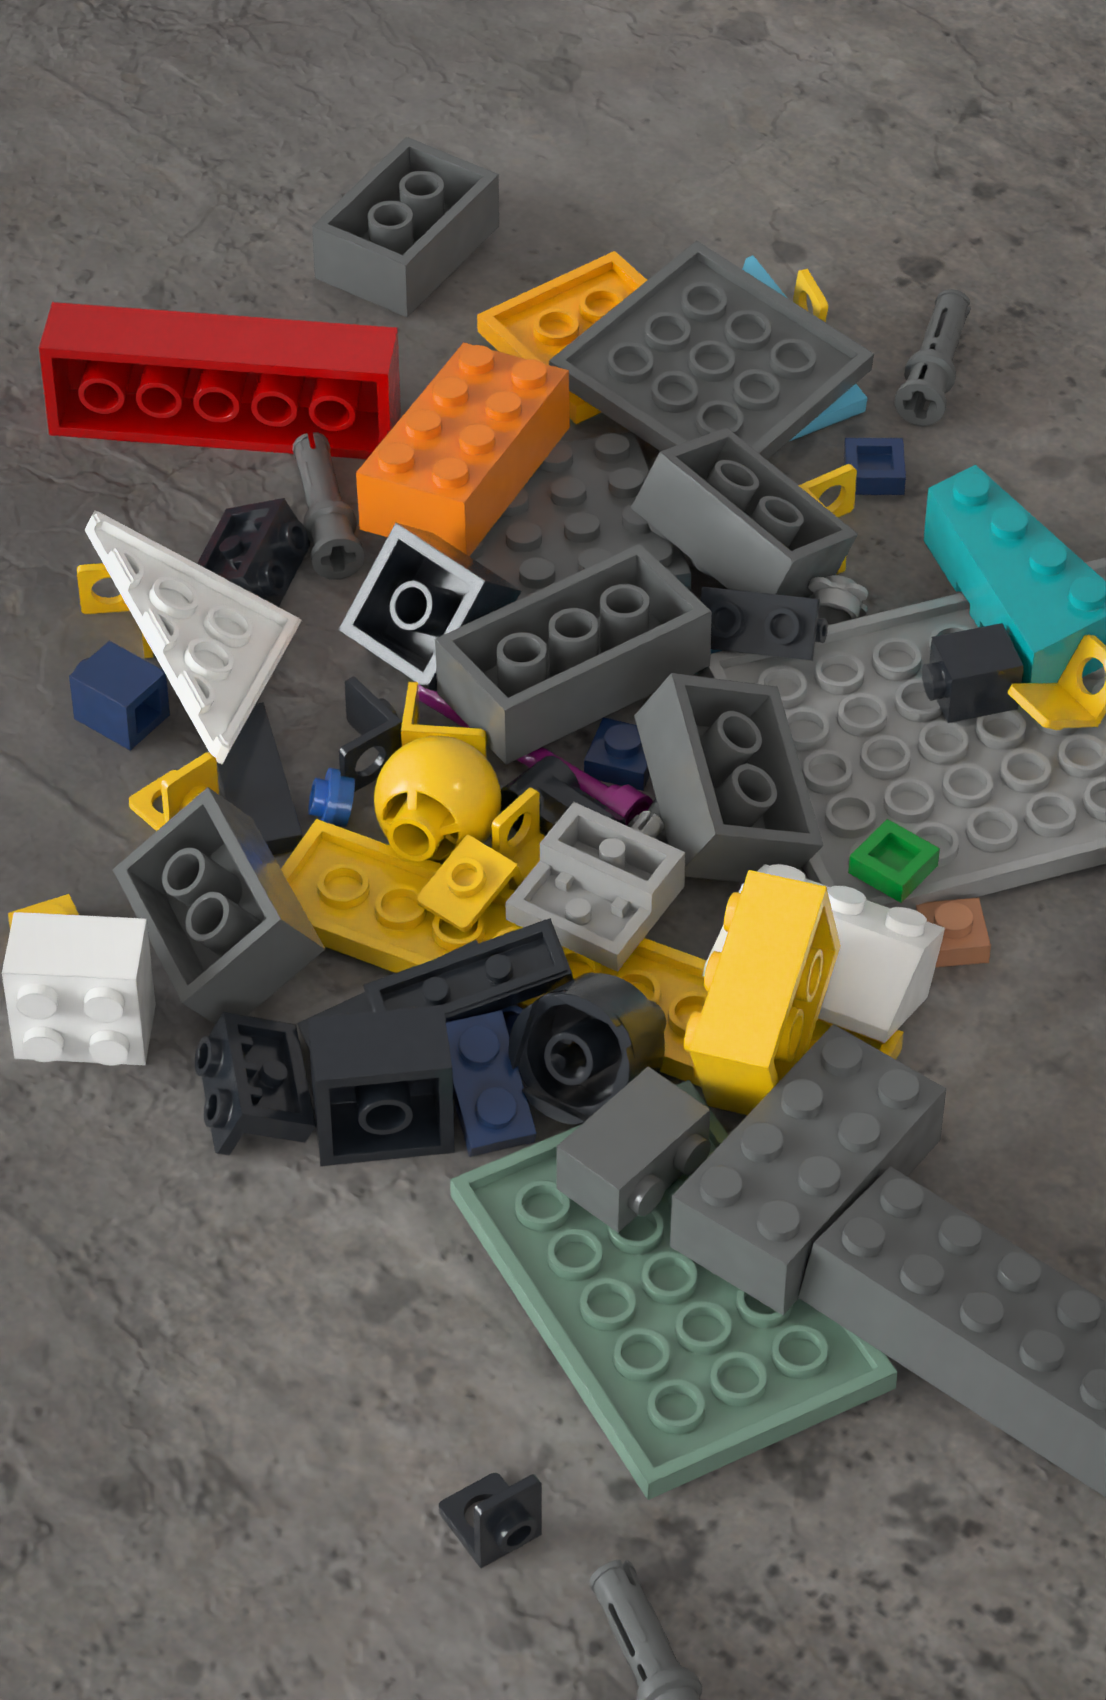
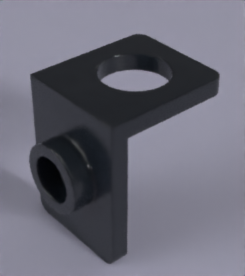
(379, 729)
(501, 1522)

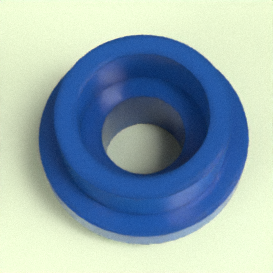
(332, 798)

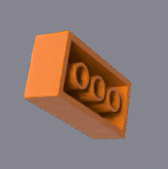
(465, 447)

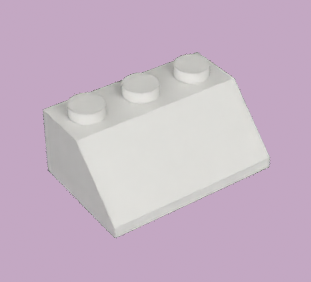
(881, 963)

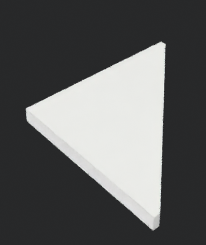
(202, 628)

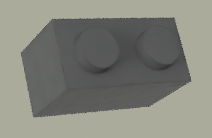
(633, 1149)

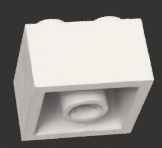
(79, 988)

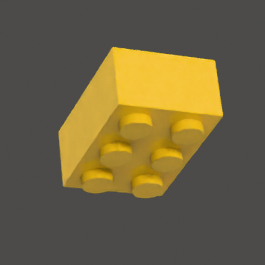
(762, 989)

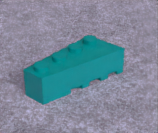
(1014, 573)

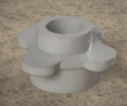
(839, 598)

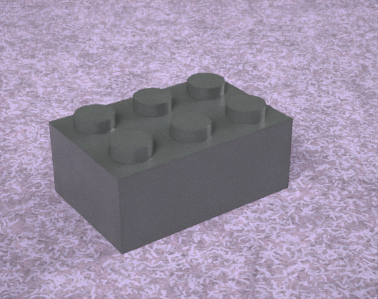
(406, 226)
(741, 517)
(727, 776)
(218, 908)

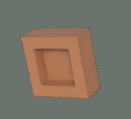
(965, 931)

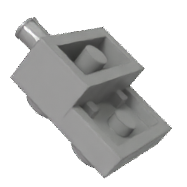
(600, 883)

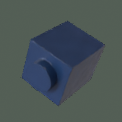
(119, 695)

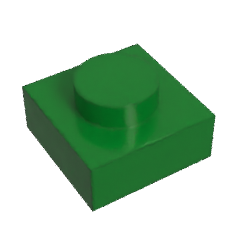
(893, 860)

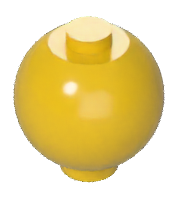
(435, 796)

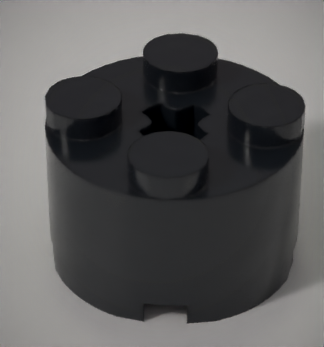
(585, 1044)

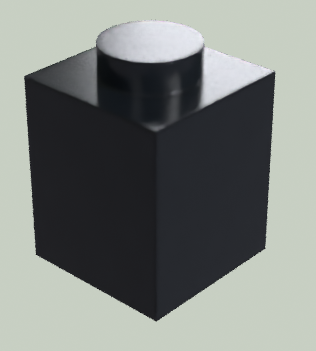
(972, 672)

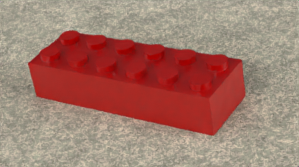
(218, 379)

